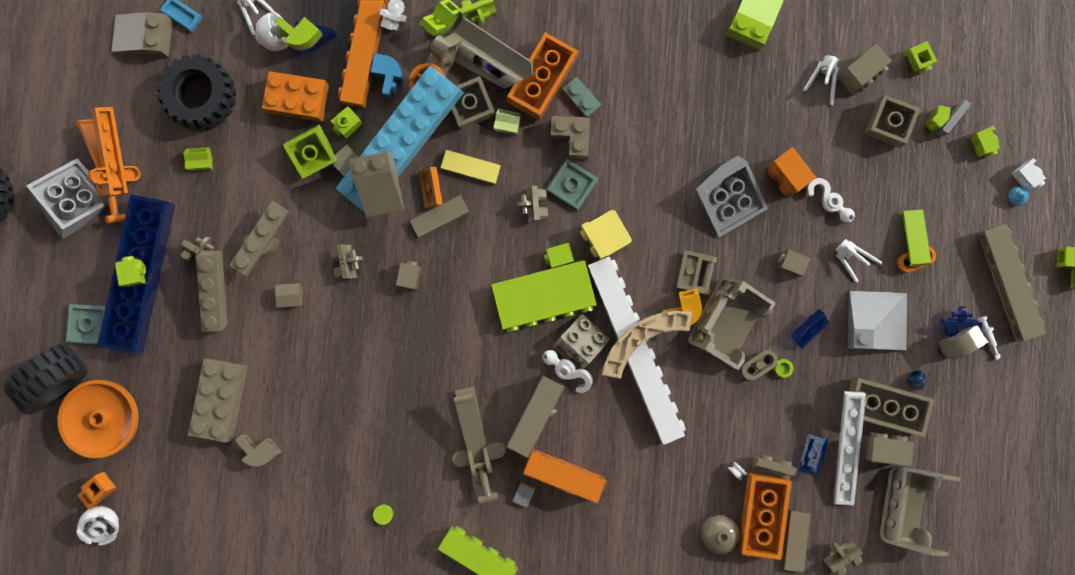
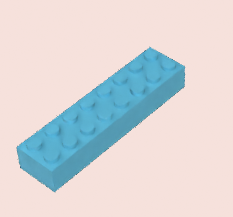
(409, 125)

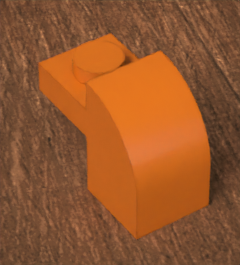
(96, 490)

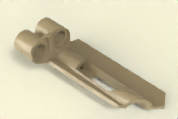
(471, 46)

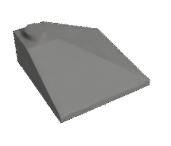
(731, 196)
(67, 198)
(877, 320)

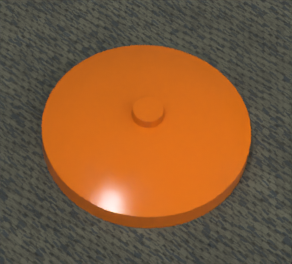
(98, 419)

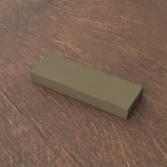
(439, 216)
(796, 541)

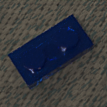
(810, 328)
(813, 455)

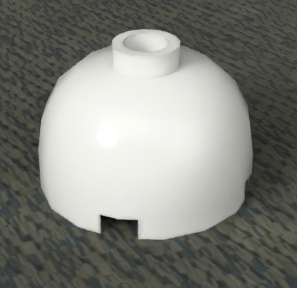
(267, 33)
(98, 525)

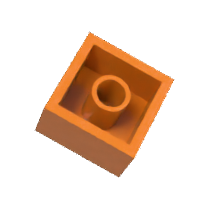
(790, 172)

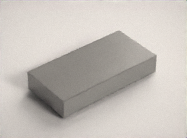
(954, 117)

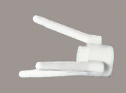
(241, 3)
(828, 67)
(847, 249)

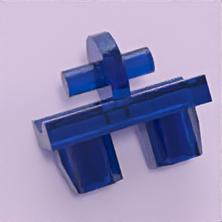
(952, 324)

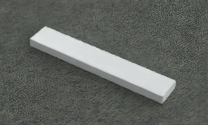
(849, 448)

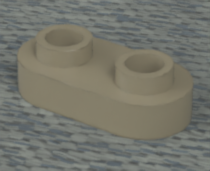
(758, 365)

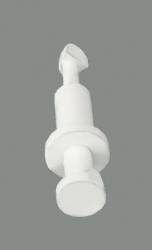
(987, 331)

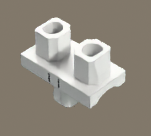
(392, 15)

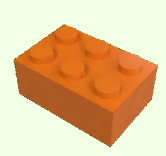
(295, 96)

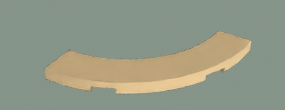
(641, 332)

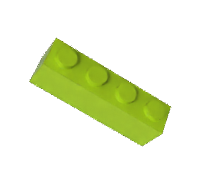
(474, 555)

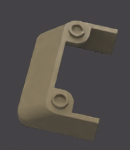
(904, 508)

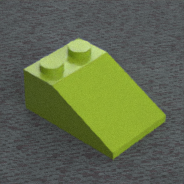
(754, 22)

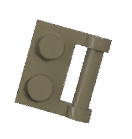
(690, 271)

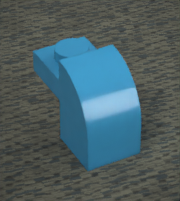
(389, 69)

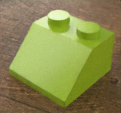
(310, 151)

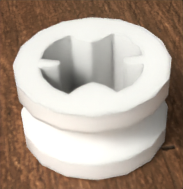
(737, 471)

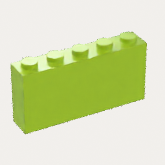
(544, 296)

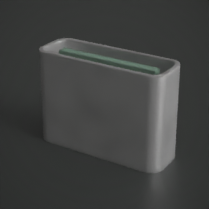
(523, 494)

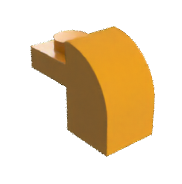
(690, 302)

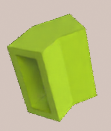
(937, 118)
(198, 159)

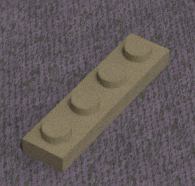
(259, 238)

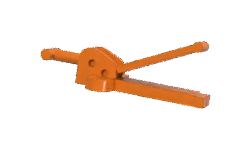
(104, 147)

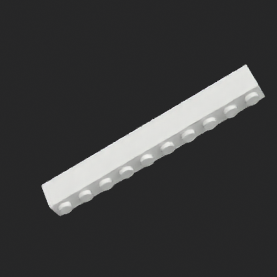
(641, 360)

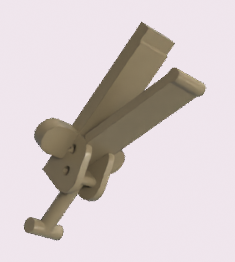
(478, 452)

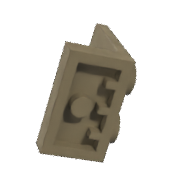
(581, 342)

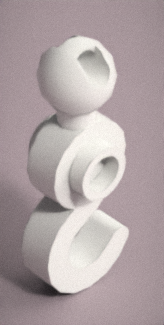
(831, 201)
(566, 370)

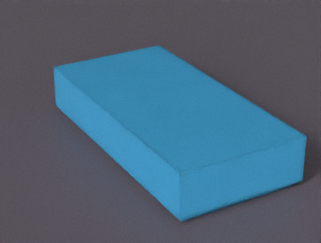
(181, 14)

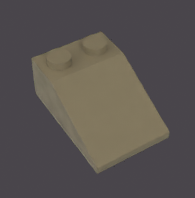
(142, 34)
(377, 183)

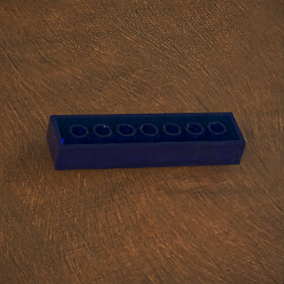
(131, 308)

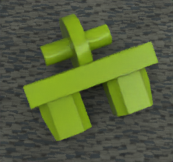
(477, 11)

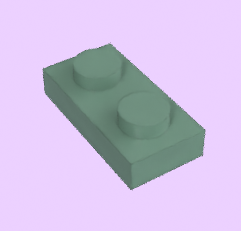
(581, 97)

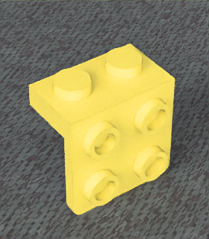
(605, 234)

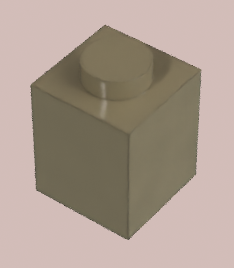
(793, 263)
(408, 275)

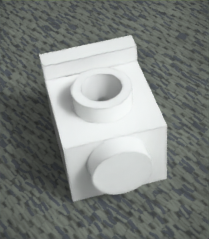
(1029, 175)

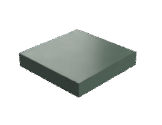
(572, 184)
(84, 323)

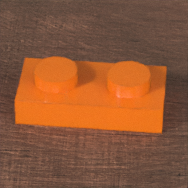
(430, 187)

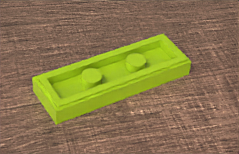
(916, 238)

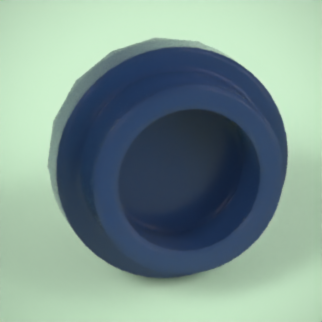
(917, 379)

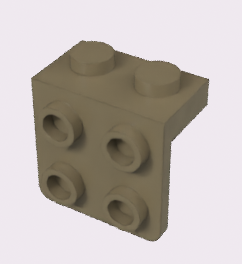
(766, 466)

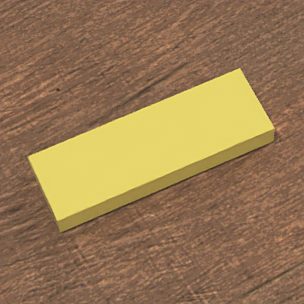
(470, 167)

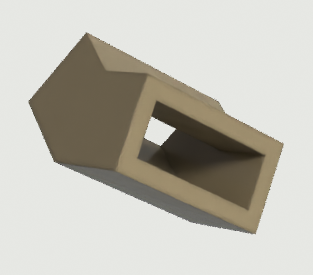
(342, 159)
(288, 295)

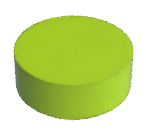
(783, 368)
(383, 514)

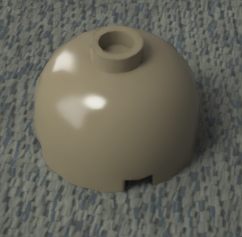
(720, 534)

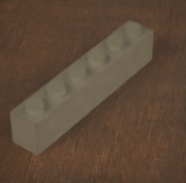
(1012, 283)

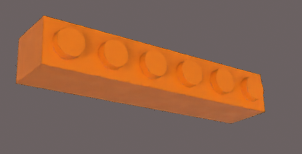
(360, 58)

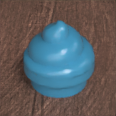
(1018, 196)

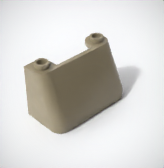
(728, 320)

